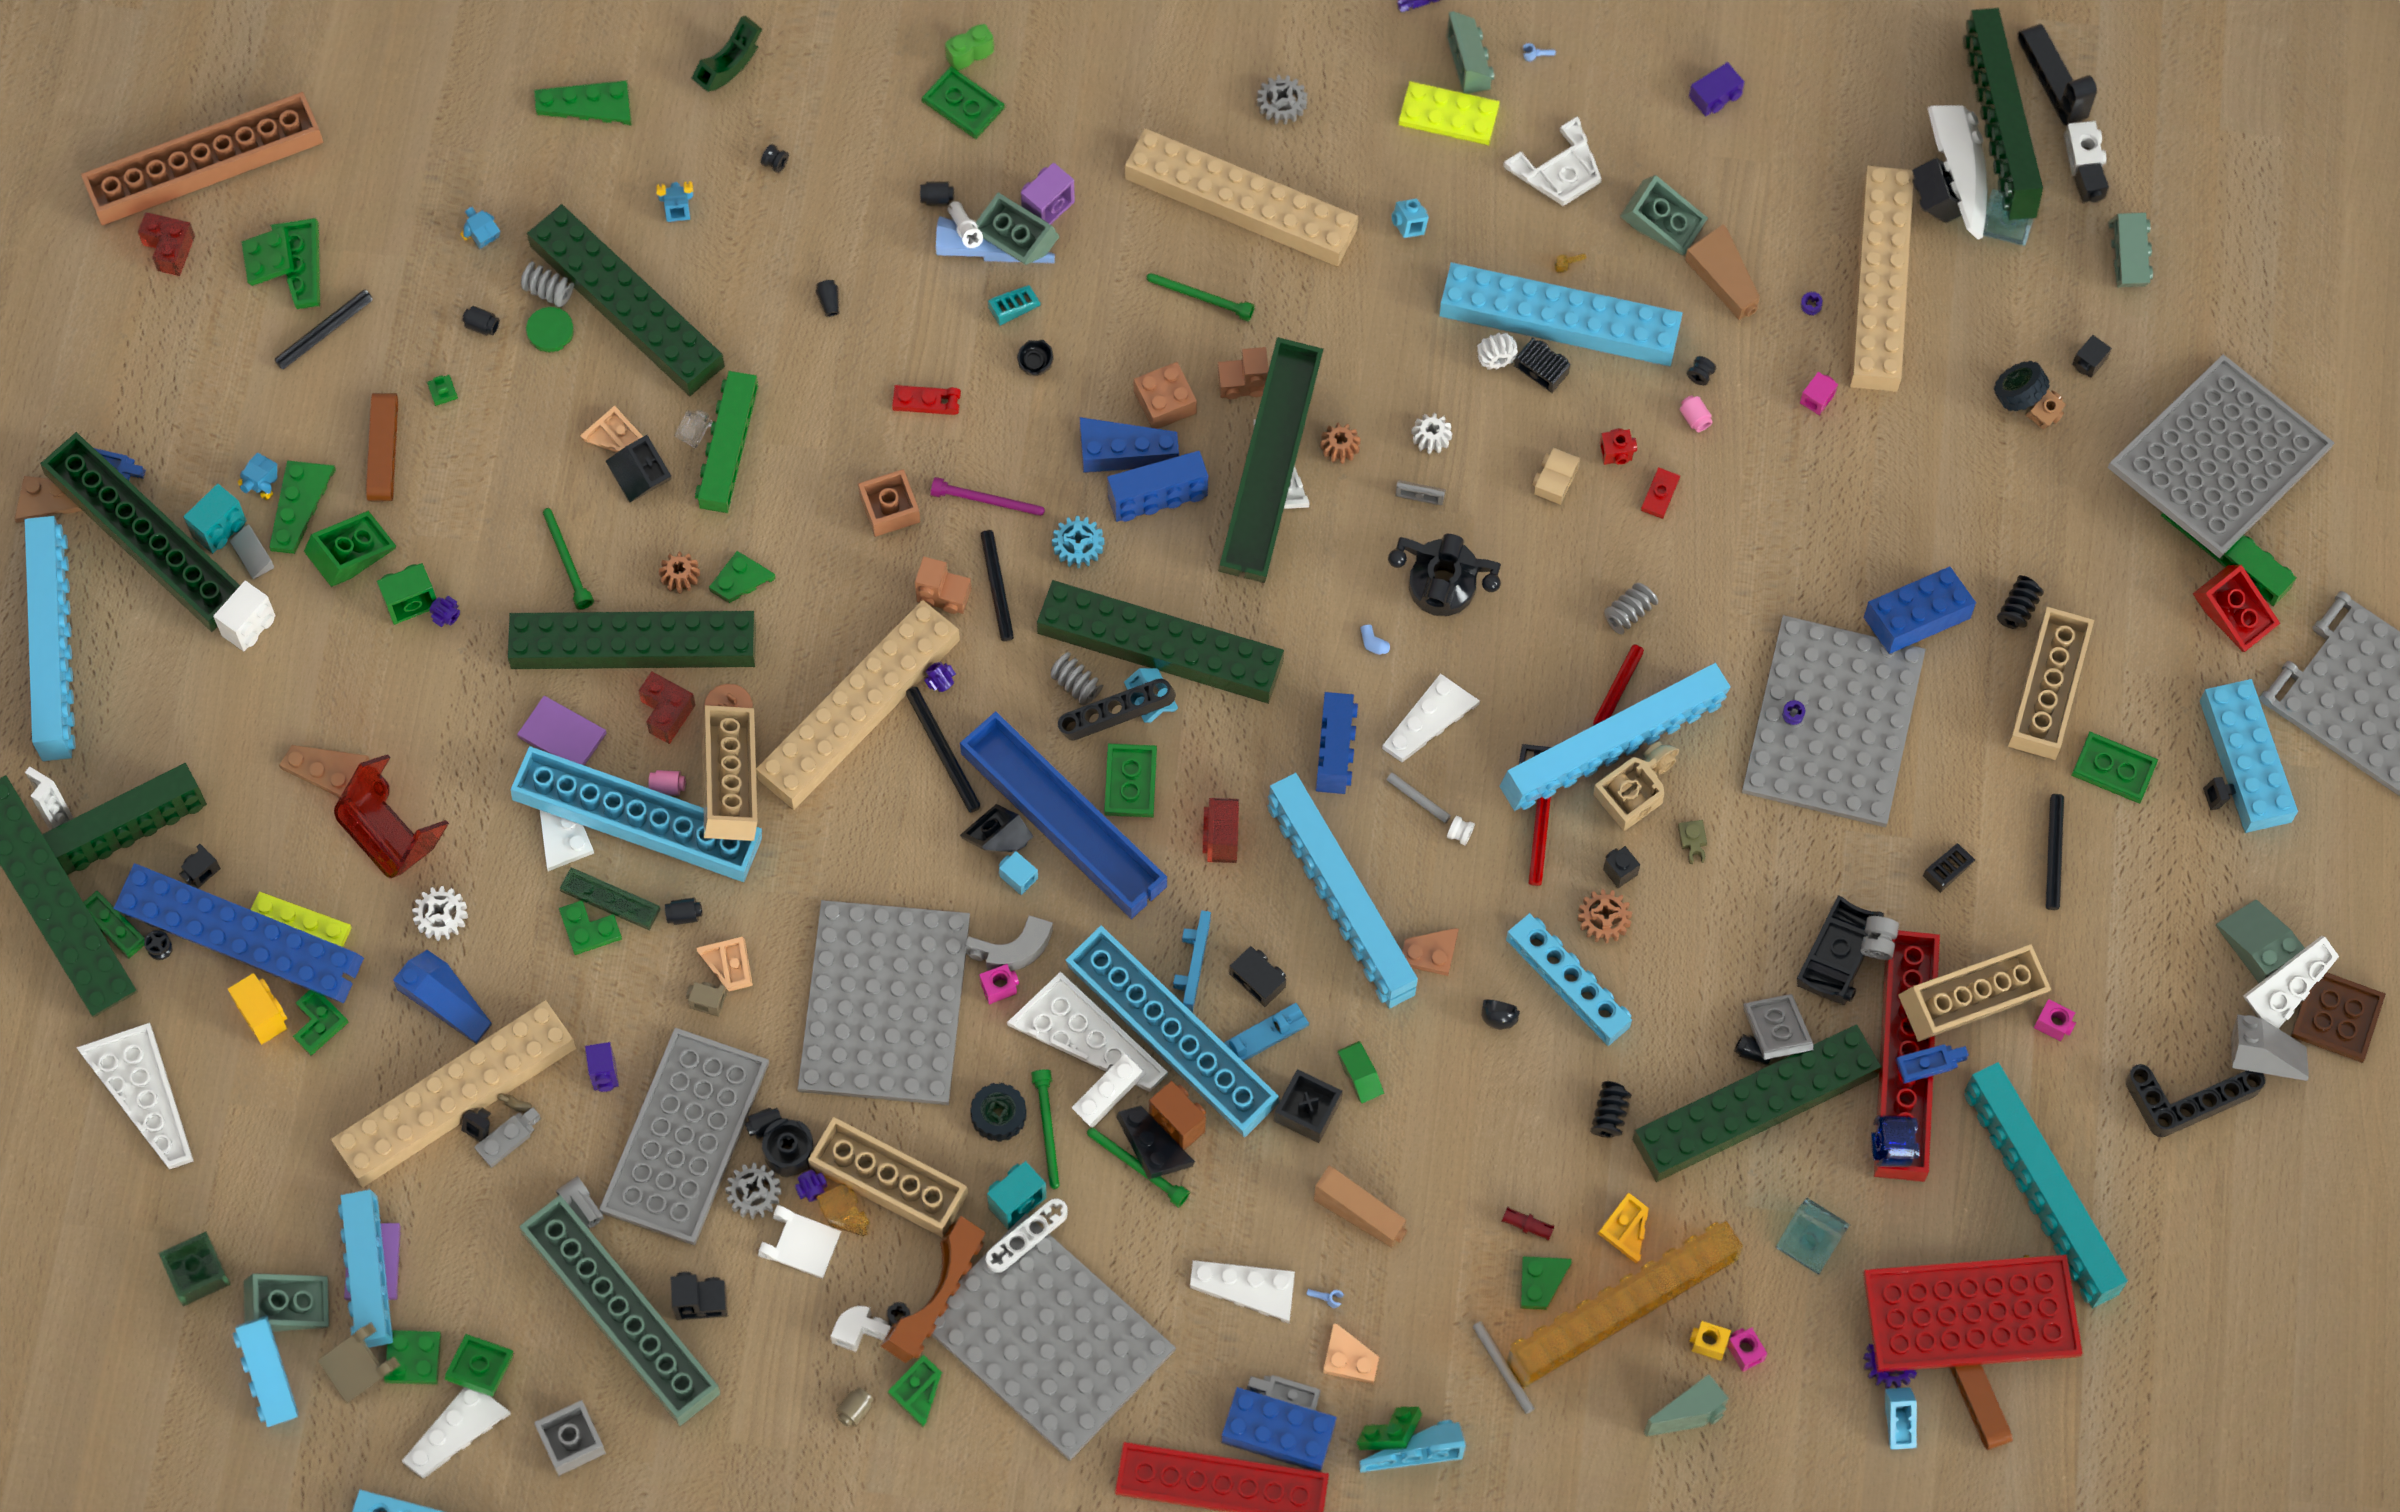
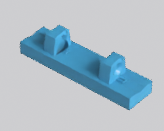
(1198, 939)
(1266, 1034)

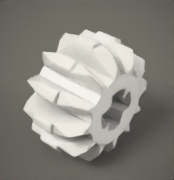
(1497, 351)
(1431, 433)

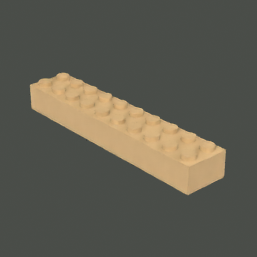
(1241, 197)
(1882, 279)
(857, 705)
(445, 1096)

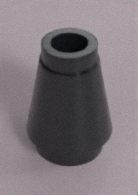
(829, 297)
(1748, 1049)

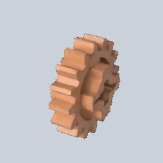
(1614, 915)

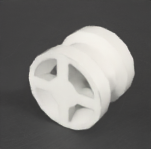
(1460, 830)

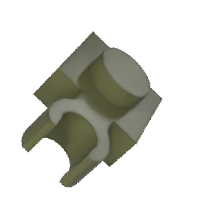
(1693, 836)

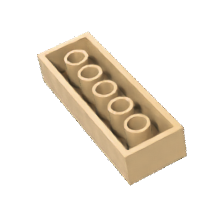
(2051, 683)
(729, 773)
(1974, 992)
(888, 1177)

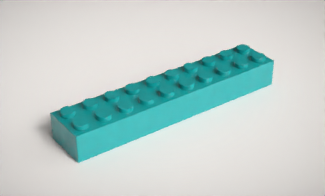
(2044, 1185)

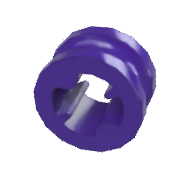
(1814, 297)
(1789, 706)

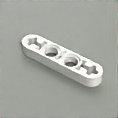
(1029, 1238)

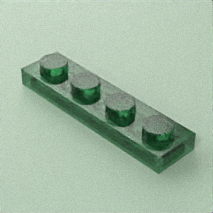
(610, 898)

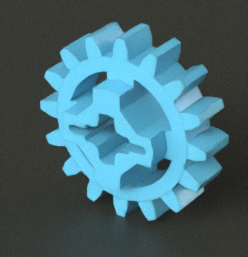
(1077, 530)

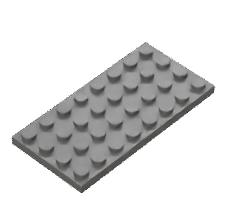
(684, 1136)

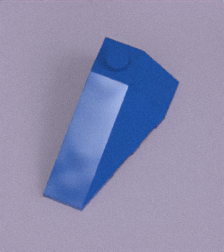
(438, 990)

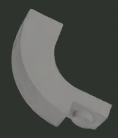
(1017, 953)

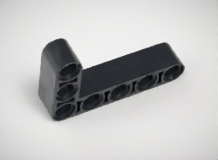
(2069, 98)
(2192, 1103)

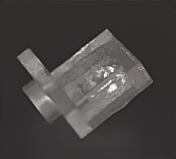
(693, 427)

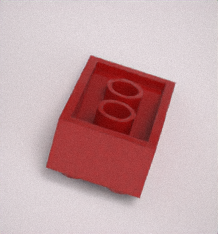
(2237, 606)

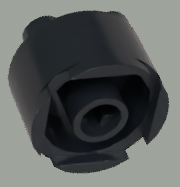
(789, 1133)

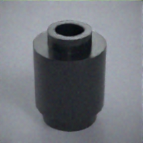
(936, 193)
(480, 321)
(683, 911)
(761, 1120)

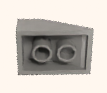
(2266, 1049)

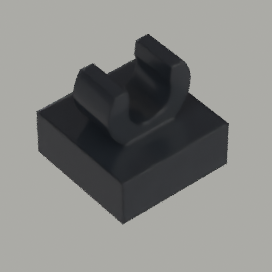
(2218, 793)
(476, 1124)

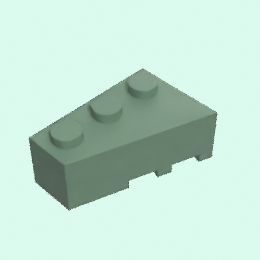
(2131, 249)

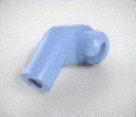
(1373, 643)

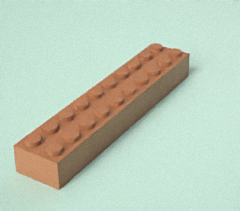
(202, 158)

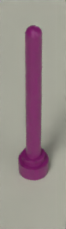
(941, 488)

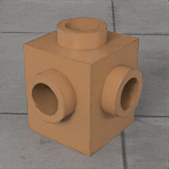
(2047, 410)

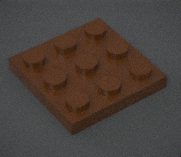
(2339, 1016)

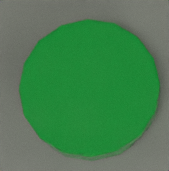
(549, 329)

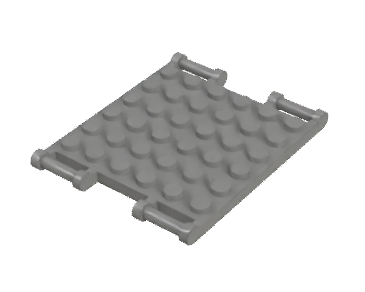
(2349, 692)

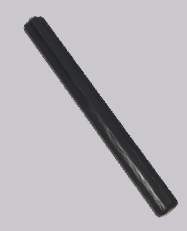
(943, 749)

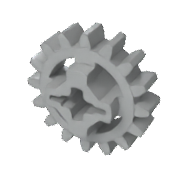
(1282, 101)
(743, 1185)

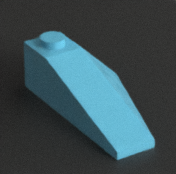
(1431, 1445)

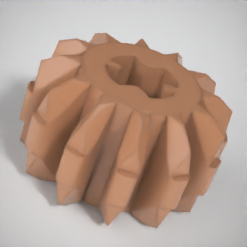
(1331, 445)
(679, 564)

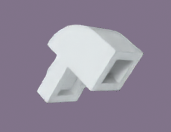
(854, 1324)

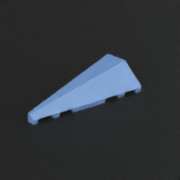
(950, 244)

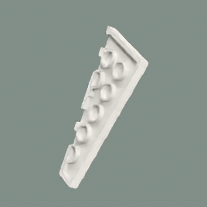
(1077, 1026)
(138, 1081)

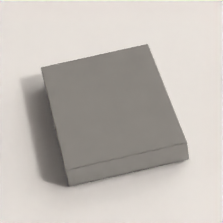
(1778, 1026)

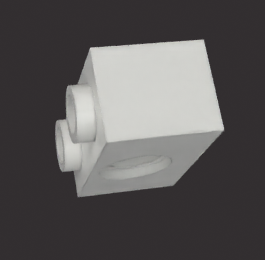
(2084, 135)

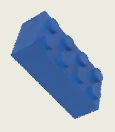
(1157, 486)
(1919, 610)
(1278, 1430)

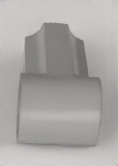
(580, 1202)

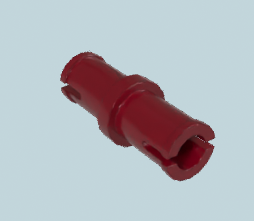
(1528, 1223)

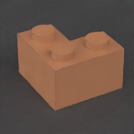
(1244, 376)
(941, 588)

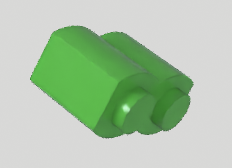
(969, 47)

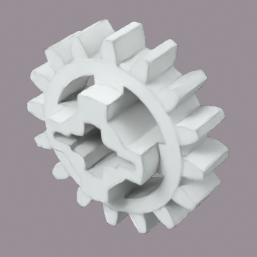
(440, 924)

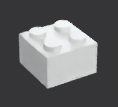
(244, 616)

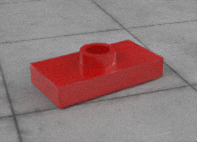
(1660, 493)

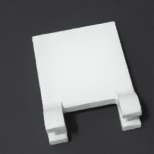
(803, 1243)

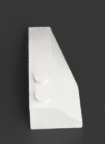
(1961, 141)

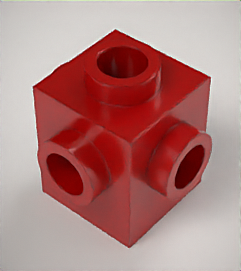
(1617, 446)

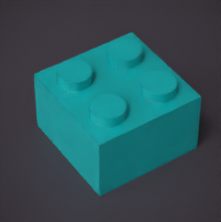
(215, 519)
(1016, 1194)

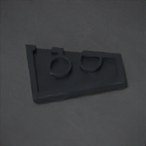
(1152, 1144)

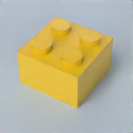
(258, 1007)

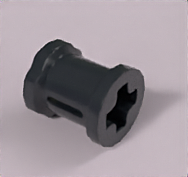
(893, 1310)

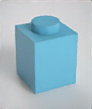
(1017, 872)

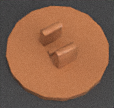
(729, 696)

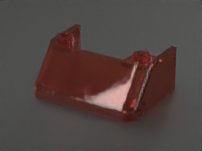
(377, 827)

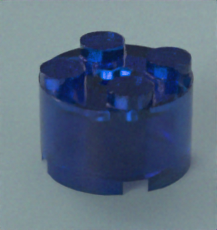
(1894, 1141)

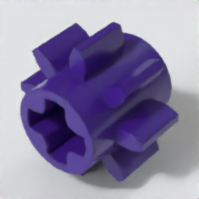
(444, 611)
(939, 676)
(810, 1185)

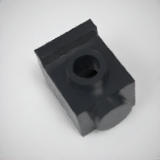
(199, 867)

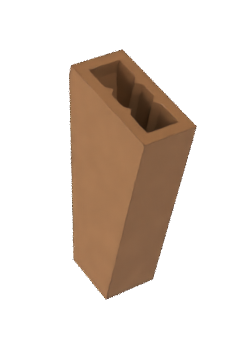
(1724, 272)
(1359, 1207)

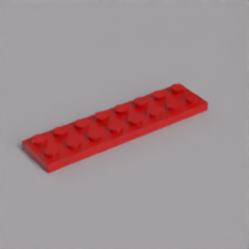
(1217, 1481)

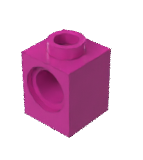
(1819, 393)
(996, 993)
(2055, 1010)
(1746, 1359)

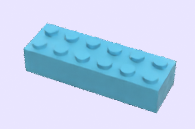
(2248, 755)

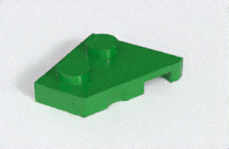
(739, 577)
(1541, 1280)
(917, 1389)

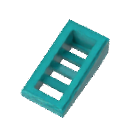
(1002, 300)

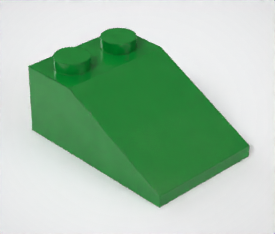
(348, 547)

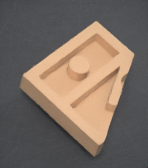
(611, 431)
(729, 962)
(1350, 1357)

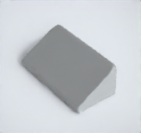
(1420, 492)
(251, 552)

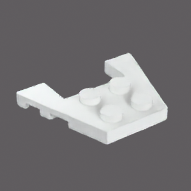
(1564, 175)

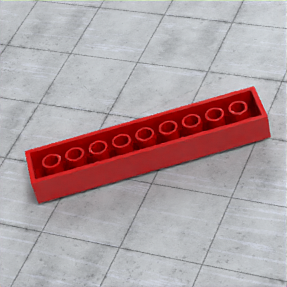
(1913, 963)

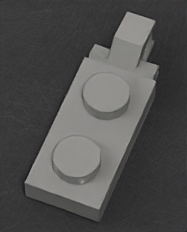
(507, 1137)
(1285, 1390)

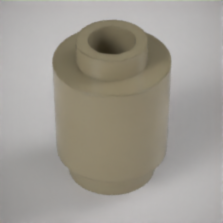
(854, 1407)

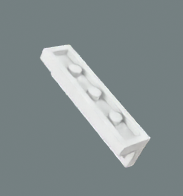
(48, 799)

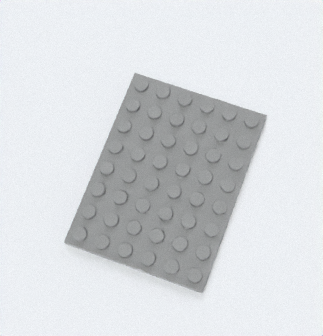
(2221, 455)
(1853, 726)
(884, 1002)
(1051, 1341)

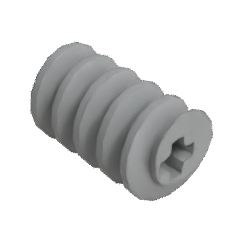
(545, 286)
(1629, 606)
(1074, 680)

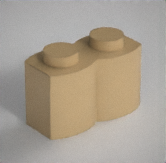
(1556, 476)

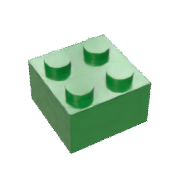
(407, 593)

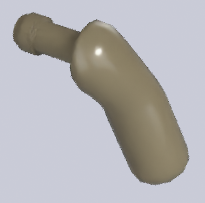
(513, 1103)

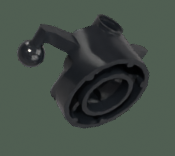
(1449, 555)

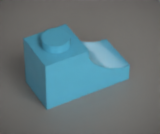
(1901, 1417)

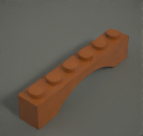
(957, 1247)

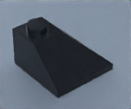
(998, 831)

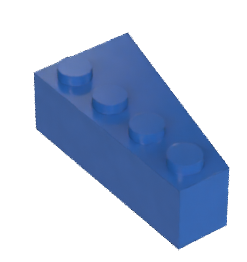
(1123, 446)
(1335, 743)

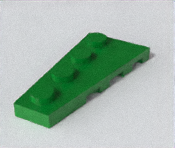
(594, 101)
(305, 279)
(298, 501)

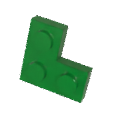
(586, 934)
(323, 1023)
(1392, 1435)

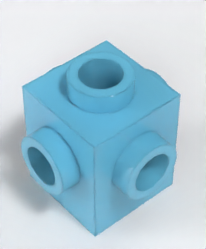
(1410, 218)

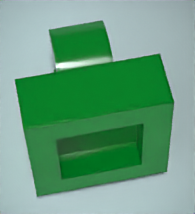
(442, 390)

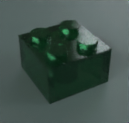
(194, 1268)

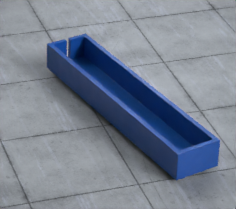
(1063, 815)
(238, 933)

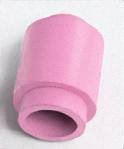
(1696, 413)
(667, 782)

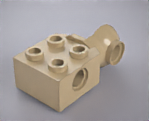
(1634, 787)

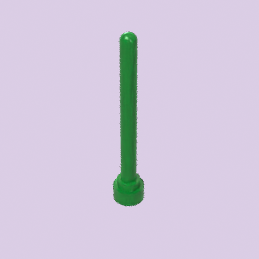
(1243, 310)
(582, 598)
(1042, 1081)
(1177, 1194)

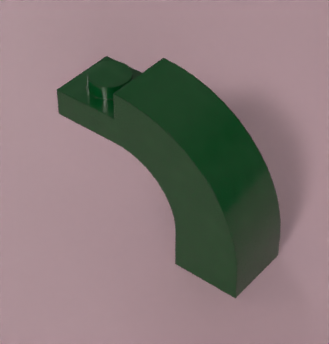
(731, 59)

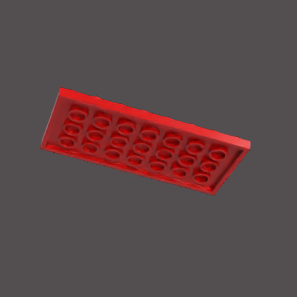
(1972, 1313)

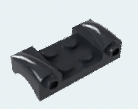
(1836, 953)

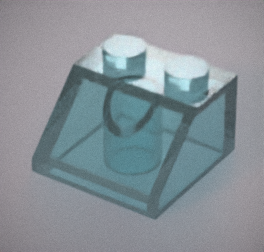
(2000, 227)
(1812, 1235)

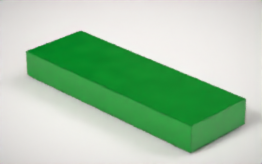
(114, 924)

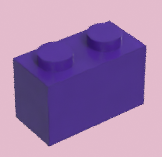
(1716, 89)
(602, 1066)

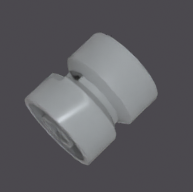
(1879, 937)

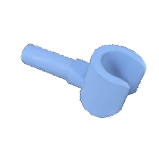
(1535, 52)
(1326, 1296)

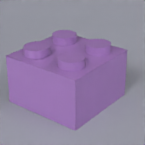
(1049, 193)

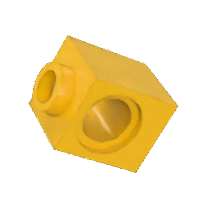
(1720, 1336)

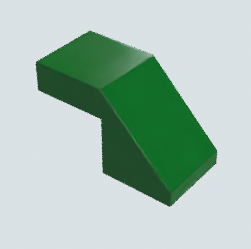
(1361, 1071)

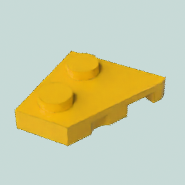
(1626, 1227)

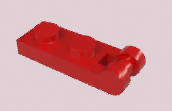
(926, 399)

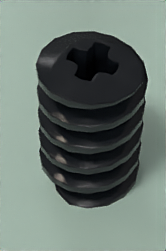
(2020, 603)
(1610, 1110)

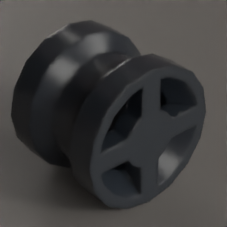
(774, 158)
(1701, 370)
(155, 940)

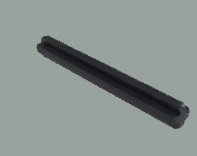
(323, 329)
(997, 585)
(2055, 842)

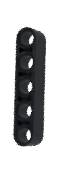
(1105, 706)

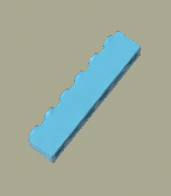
(365, 1265)

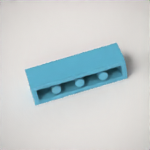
(266, 1371)

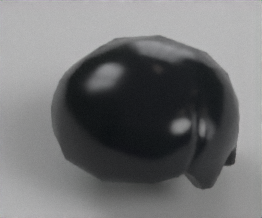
(1035, 357)
(1499, 1014)

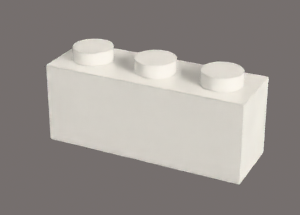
(1108, 1090)

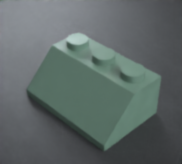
(1468, 53)
(1016, 230)

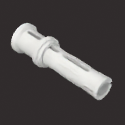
(966, 228)

